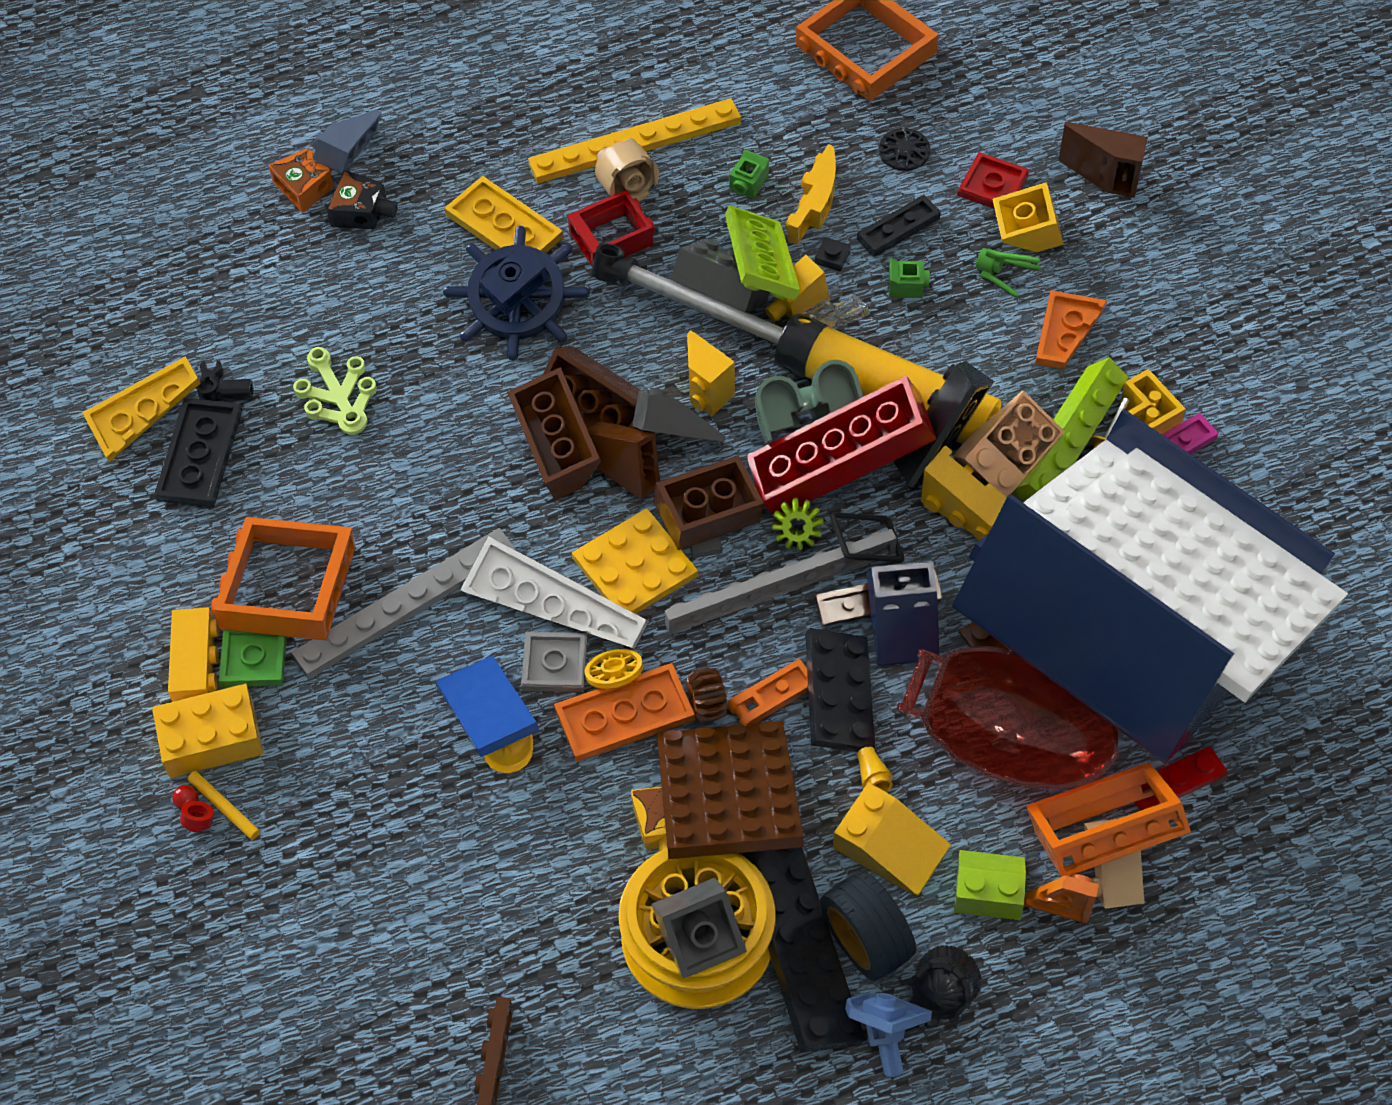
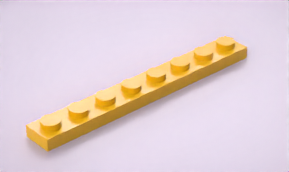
(648, 135)

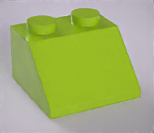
(990, 885)

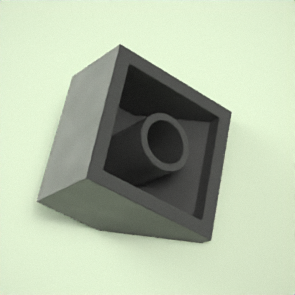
(699, 927)

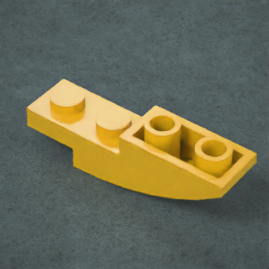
(817, 196)

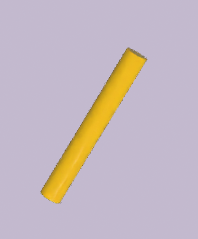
(223, 805)

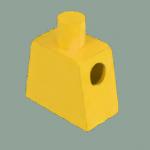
(812, 291)

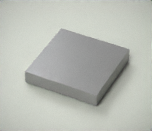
(554, 661)

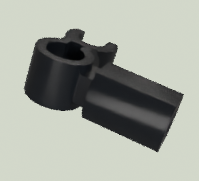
(227, 390)

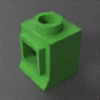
(745, 183)
(907, 279)

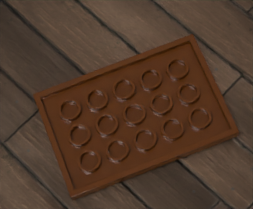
(728, 790)

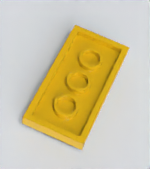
(495, 214)

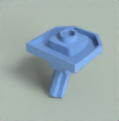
(886, 1024)

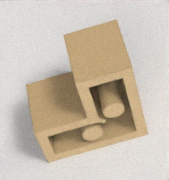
(1119, 879)

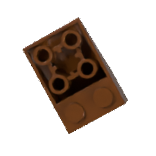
(1104, 157)

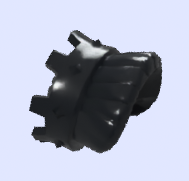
(945, 983)

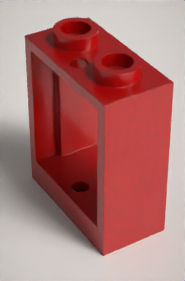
(608, 209)

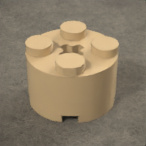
(626, 168)

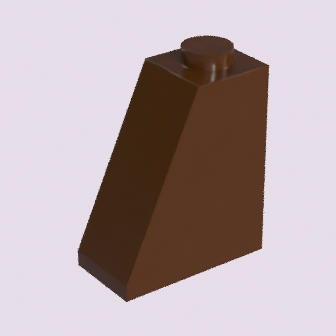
(627, 456)

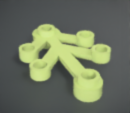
(337, 394)

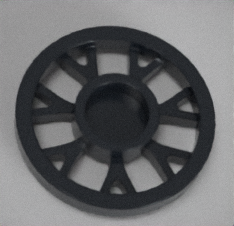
(904, 149)

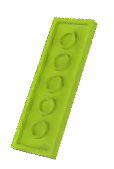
(762, 253)

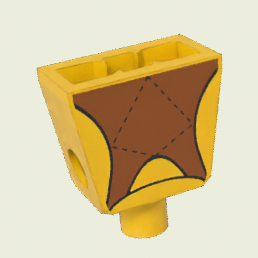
(650, 818)

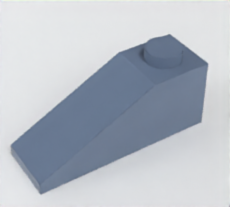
(345, 140)

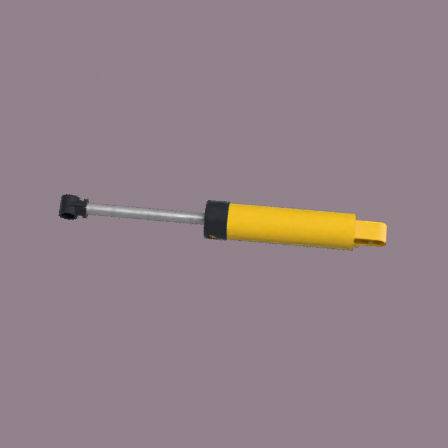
(801, 344)

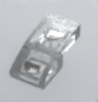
(840, 314)

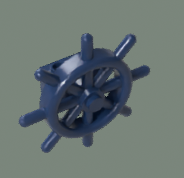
(509, 281)

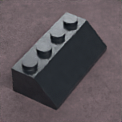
(949, 414)

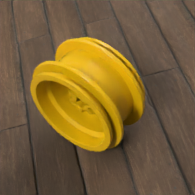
(640, 932)

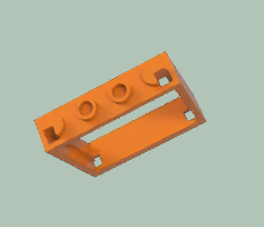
(922, 38)
(280, 621)
(1115, 837)

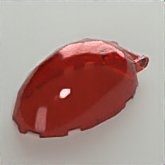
(1010, 720)

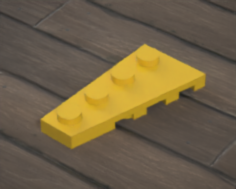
(135, 409)

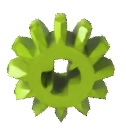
(809, 524)

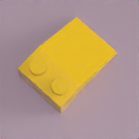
(890, 840)

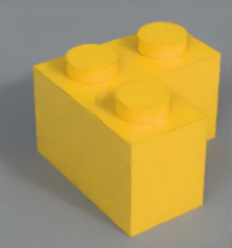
(1152, 402)

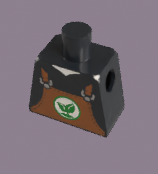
(359, 203)

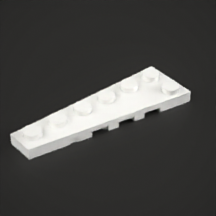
(528, 586)

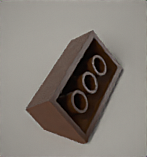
(596, 389)
(555, 432)

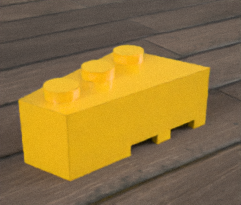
(959, 495)

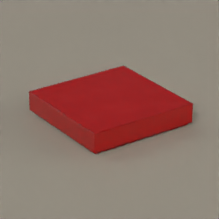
(991, 179)

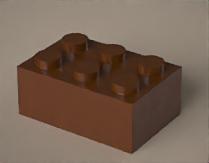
(708, 502)

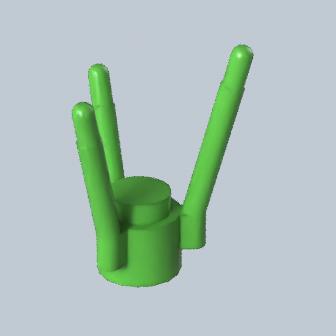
(992, 261)

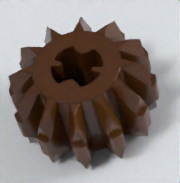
(707, 694)

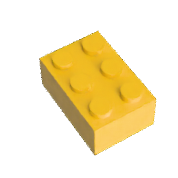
(207, 730)

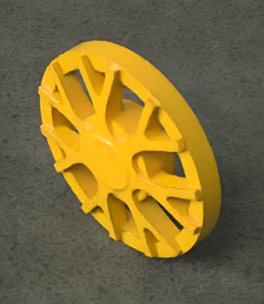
(613, 668)

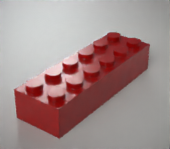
(842, 446)

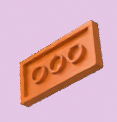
(626, 714)

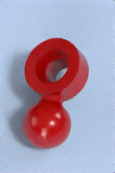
(194, 814)

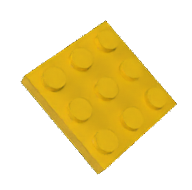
(635, 563)

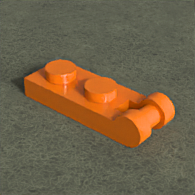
(771, 694)

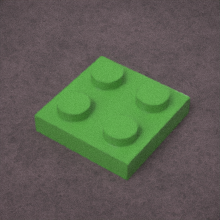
(252, 659)

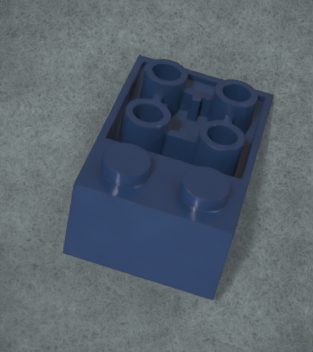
(903, 611)

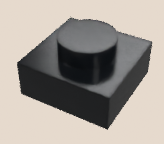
(832, 254)

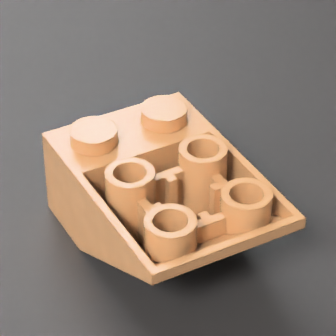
(1009, 444)

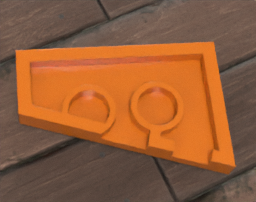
(1066, 326)
(1065, 897)

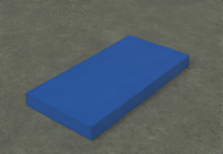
(487, 706)

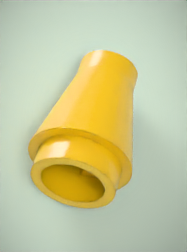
(873, 769)

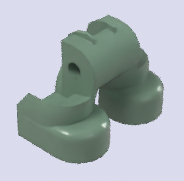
(780, 399)

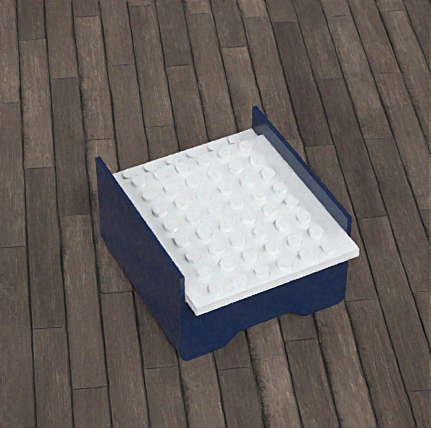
(1148, 586)

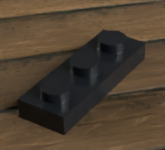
(898, 225)

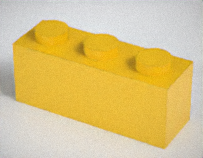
(192, 653)

